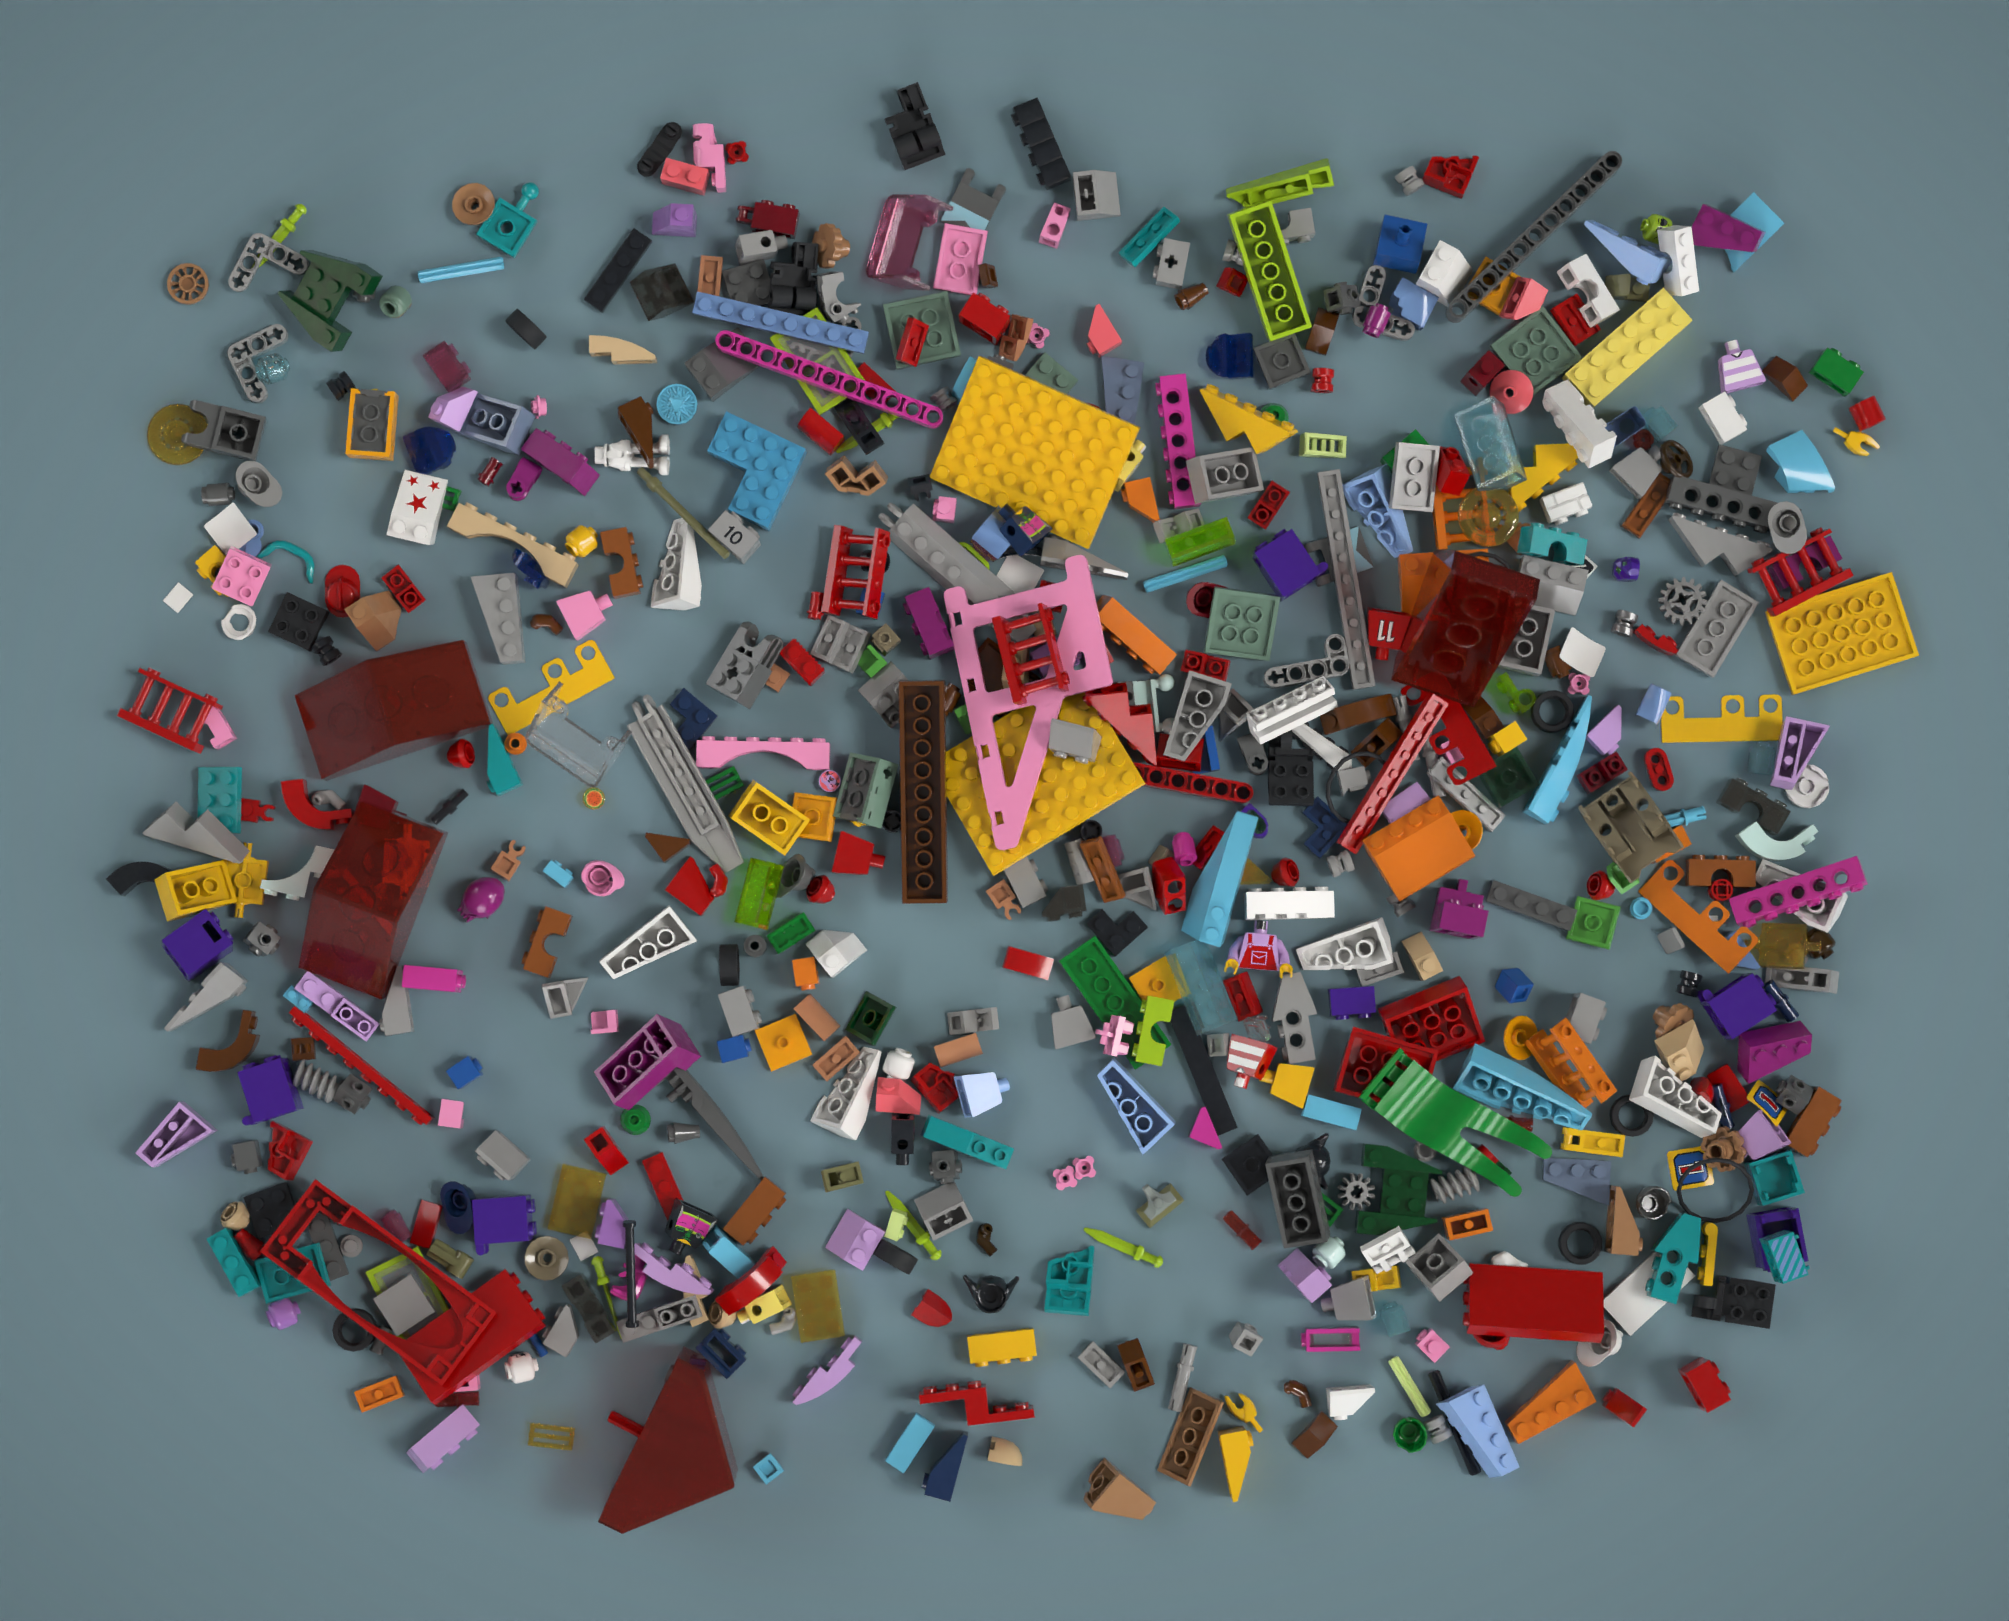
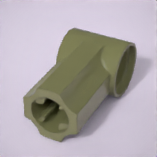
(454, 1260)

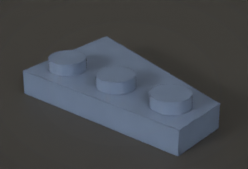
(1581, 1176)

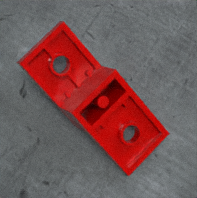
(976, 1403)

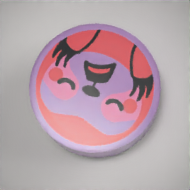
(829, 781)

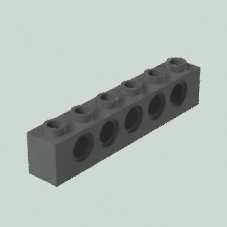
(1676, 499)

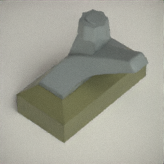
(1158, 1204)

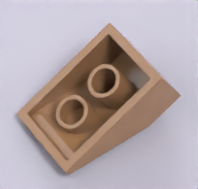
(1621, 1229)

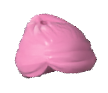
(596, 878)

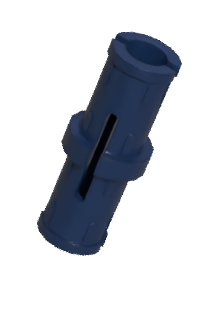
(1782, 1001)
(1725, 1120)

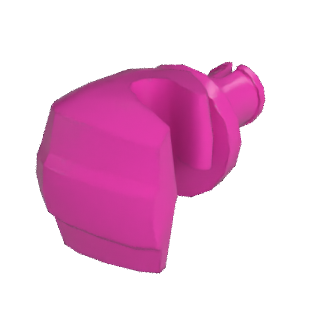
(640, 1277)

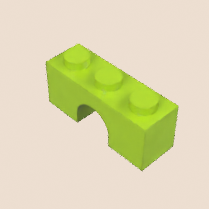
(1154, 1010)

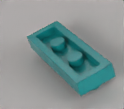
(1149, 237)

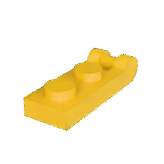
(1593, 1142)
(1707, 1253)

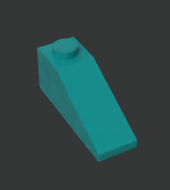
(500, 767)

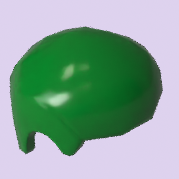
(1410, 1434)

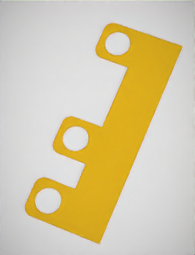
(593, 675)
(1725, 728)

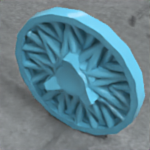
(676, 404)

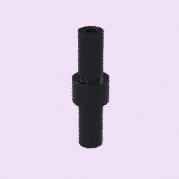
(449, 806)

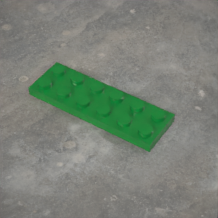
(1108, 991)

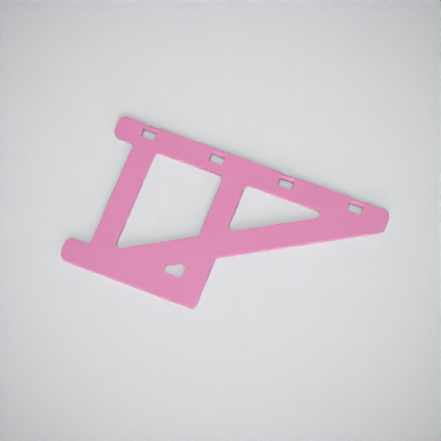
(1079, 633)

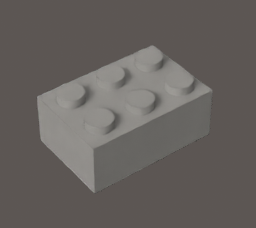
(1224, 475)
(1530, 644)

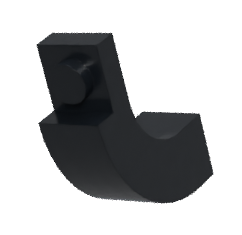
(133, 874)

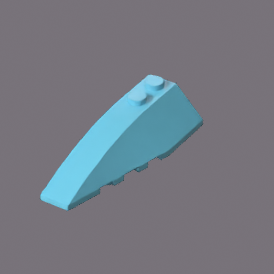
(1560, 768)
(1219, 883)
(1510, 1085)

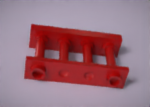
(837, 570)
(1817, 583)
(1009, 649)
(172, 731)

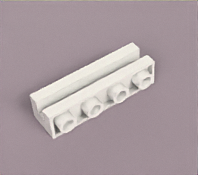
(1291, 710)

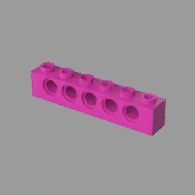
(1176, 385)
(1742, 903)

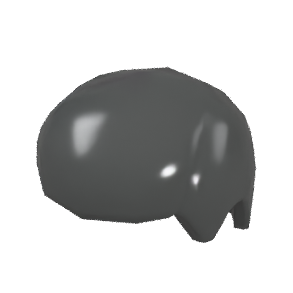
(1653, 1202)

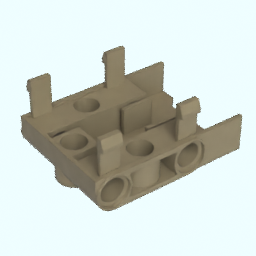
(1635, 835)

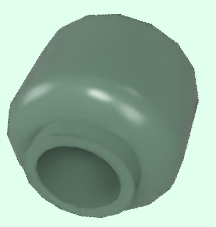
(395, 301)

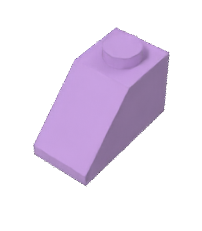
(453, 408)
(1606, 732)

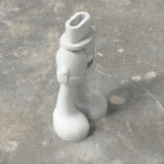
(622, 453)

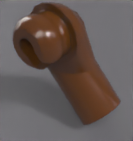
(546, 620)
(1299, 1390)

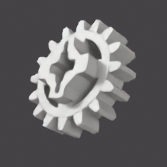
(1675, 604)

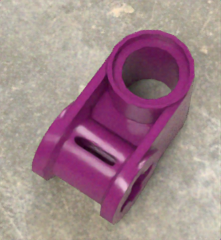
(525, 475)

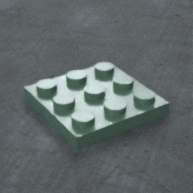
(933, 310)
(1537, 349)
(1241, 623)

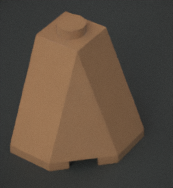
(376, 618)
(1116, 1493)

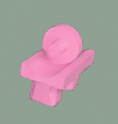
(1112, 1035)

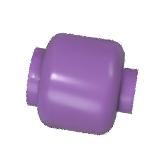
(283, 1313)

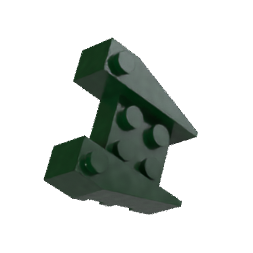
(325, 292)
(1401, 1194)

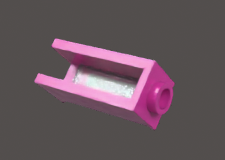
(1331, 1339)

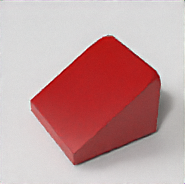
(1232, 281)

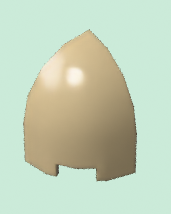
(1004, 1452)

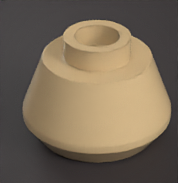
(235, 1216)
(719, 1318)

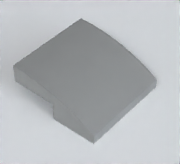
(840, 644)

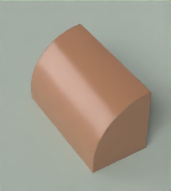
(817, 1017)
(958, 1050)

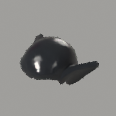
(1321, 1157)
(990, 1292)

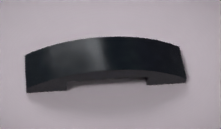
(859, 425)

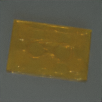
(577, 1201)
(818, 1306)

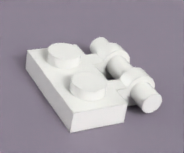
(1389, 1245)

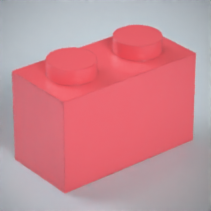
(685, 176)

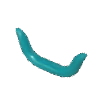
(292, 549)

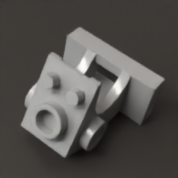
(827, 285)

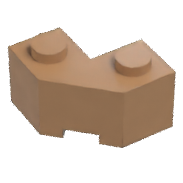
(846, 477)

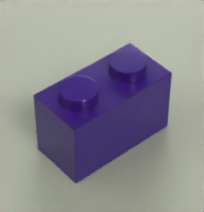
(1352, 1001)

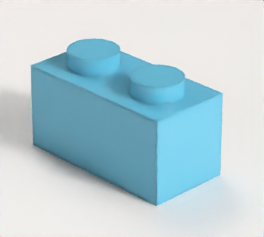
(557, 873)
(298, 999)

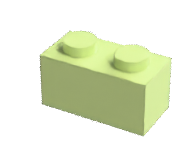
(895, 1225)

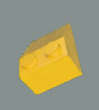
(768, 817)
(195, 889)
(1235, 1450)

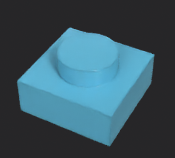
(768, 1468)

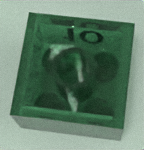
(1509, 778)

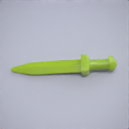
(287, 226)
(884, 421)
(921, 1236)
(1123, 1246)
(603, 1280)

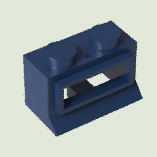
(723, 1337)

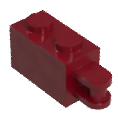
(767, 216)

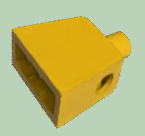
(1289, 1082)

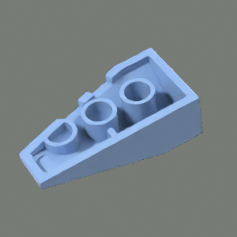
(1641, 261)
(1371, 497)

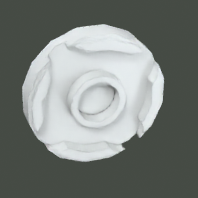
(1810, 788)

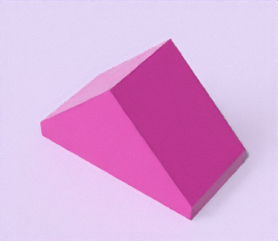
(1204, 1130)

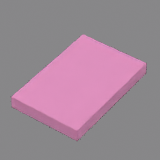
(959, 259)

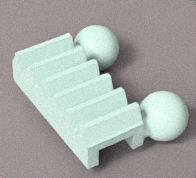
(1146, 694)

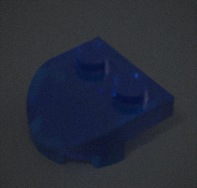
(1231, 356)
(430, 449)
(526, 564)

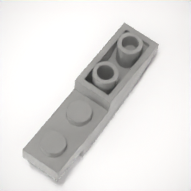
(661, 1318)

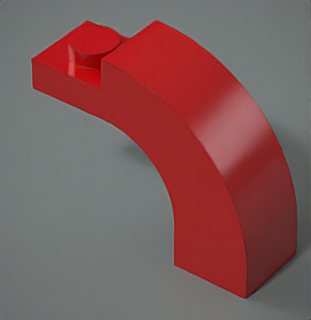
(298, 802)
(752, 1283)

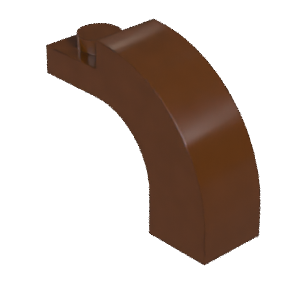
(235, 1054)

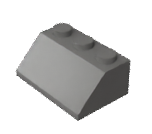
(1559, 585)

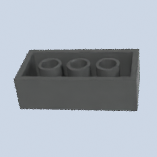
(1297, 1199)

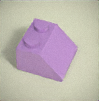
(855, 1239)

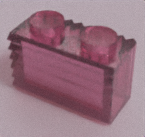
(447, 367)

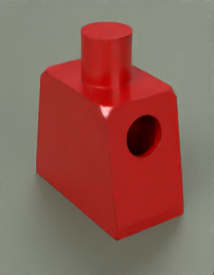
(855, 856)

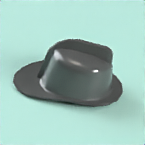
(795, 875)

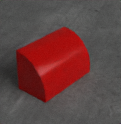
(820, 431)
(1192, 763)

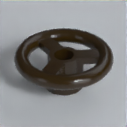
(1672, 461)

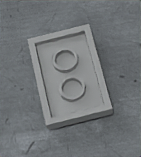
(1414, 477)

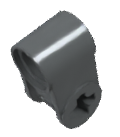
(1253, 750)

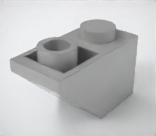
(563, 1333)

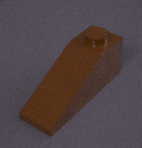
(637, 421)

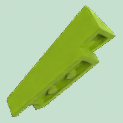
(1284, 185)

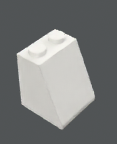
(1445, 273)

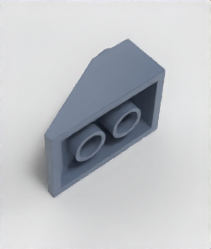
(497, 424)

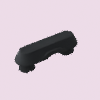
(659, 149)

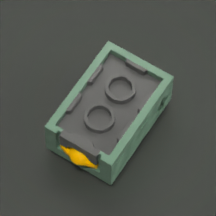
(865, 790)

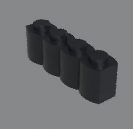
(1041, 143)

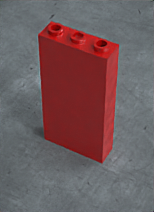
(1534, 1303)
(510, 1327)

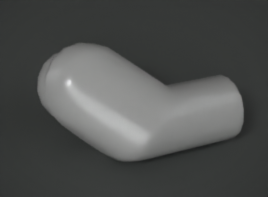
(328, 797)
(786, 1323)

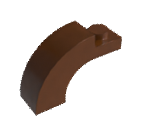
(1358, 713)

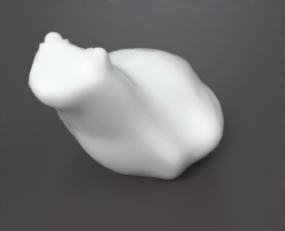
(1506, 1259)

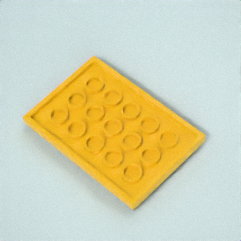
(1843, 634)

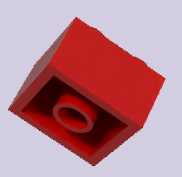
(985, 318)
(1705, 1384)

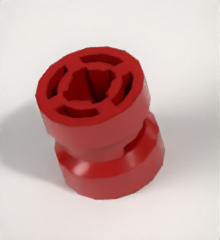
(1322, 380)
(1716, 890)

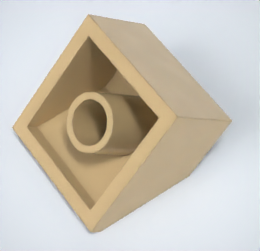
(1681, 1050)

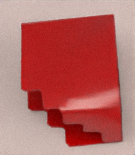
(1163, 873)

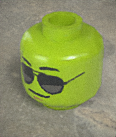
(1651, 225)

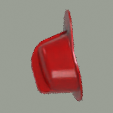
(341, 589)

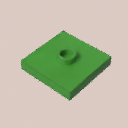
(1594, 923)

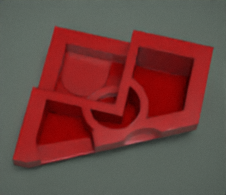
(1450, 174)
(691, 887)
(936, 1086)
(286, 1151)

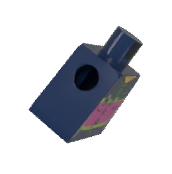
(1023, 528)

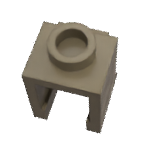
(885, 639)

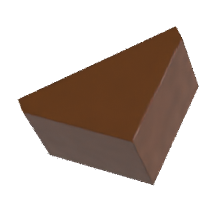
(1322, 331)
(1785, 377)
(667, 846)
(1315, 1435)

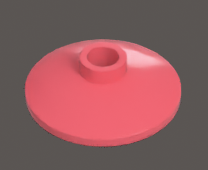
(1519, 384)

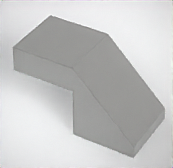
(1178, 524)
(973, 1020)

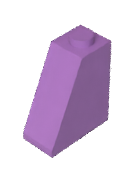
(675, 220)

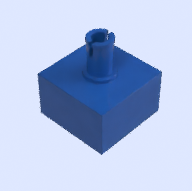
(1400, 244)

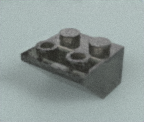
(661, 291)
(1067, 901)

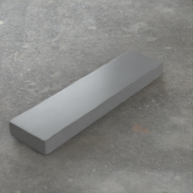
(1466, 795)

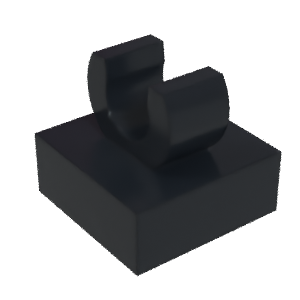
(920, 484)

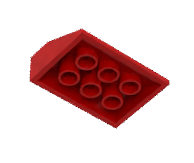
(1435, 1019)
(1367, 1055)

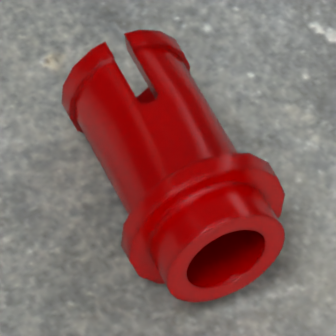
(815, 606)

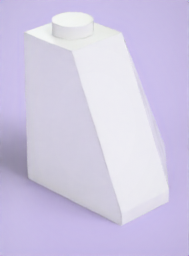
(835, 950)

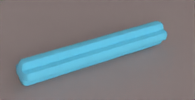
(462, 269)
(1185, 573)

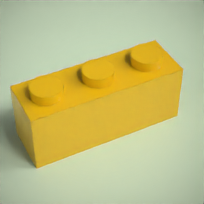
(1002, 1346)

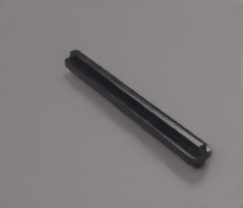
(1442, 1394)

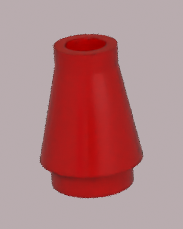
(249, 1244)

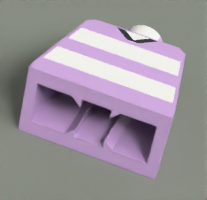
(1738, 369)

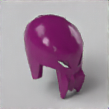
(481, 898)

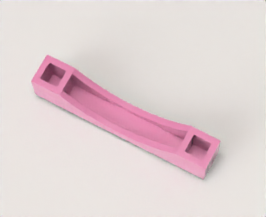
(716, 754)

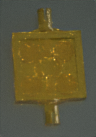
(1784, 945)

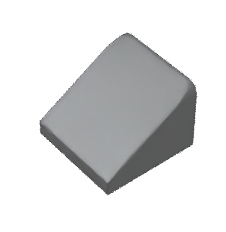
(1671, 940)

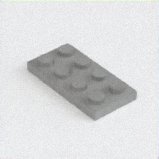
(1717, 628)

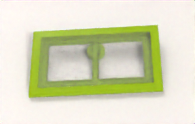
(821, 354)
(395, 1270)

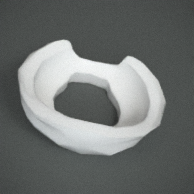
(228, 628)

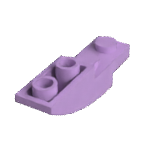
(337, 1005)
(679, 1277)
(823, 1380)

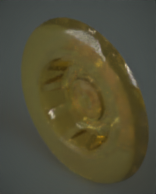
(173, 432)
(1488, 517)

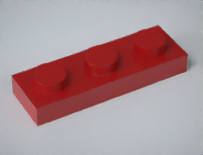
(662, 1181)

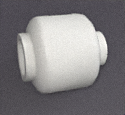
(898, 1064)
(520, 1367)

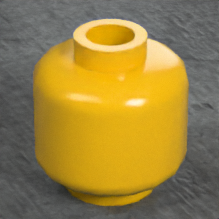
(581, 541)

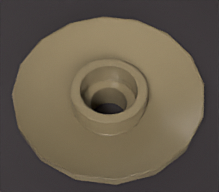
(535, 1258)

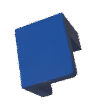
(1514, 985)

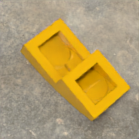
(1382, 1280)

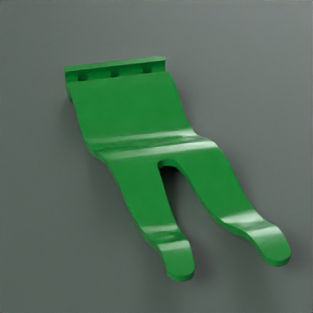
(1437, 1114)

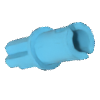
(1686, 816)

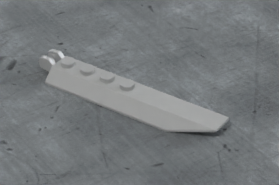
(947, 560)
(684, 784)

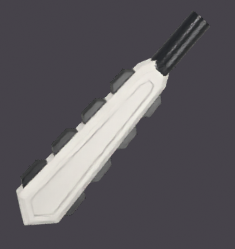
(1323, 747)

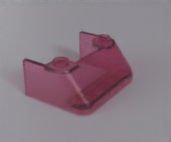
(899, 238)

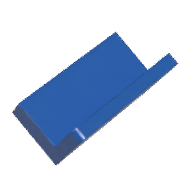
(1210, 757)

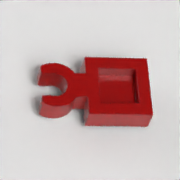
(252, 811)

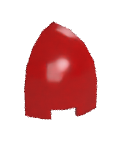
(1702, 1087)
(932, 1310)

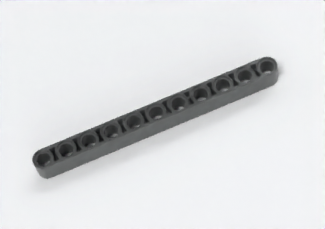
(1540, 228)

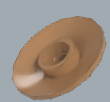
(469, 196)

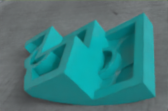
(1070, 1283)

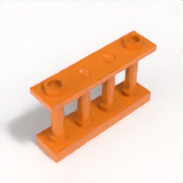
(1441, 518)
(1558, 1070)

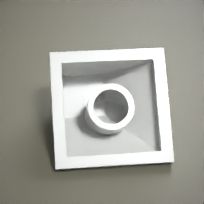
(1347, 1399)

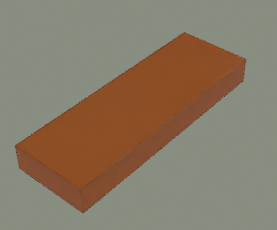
(1647, 507)
(1102, 869)

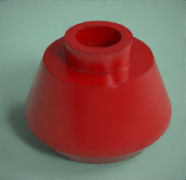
(461, 754)
(1285, 873)
(1600, 886)
(820, 890)

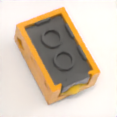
(372, 424)

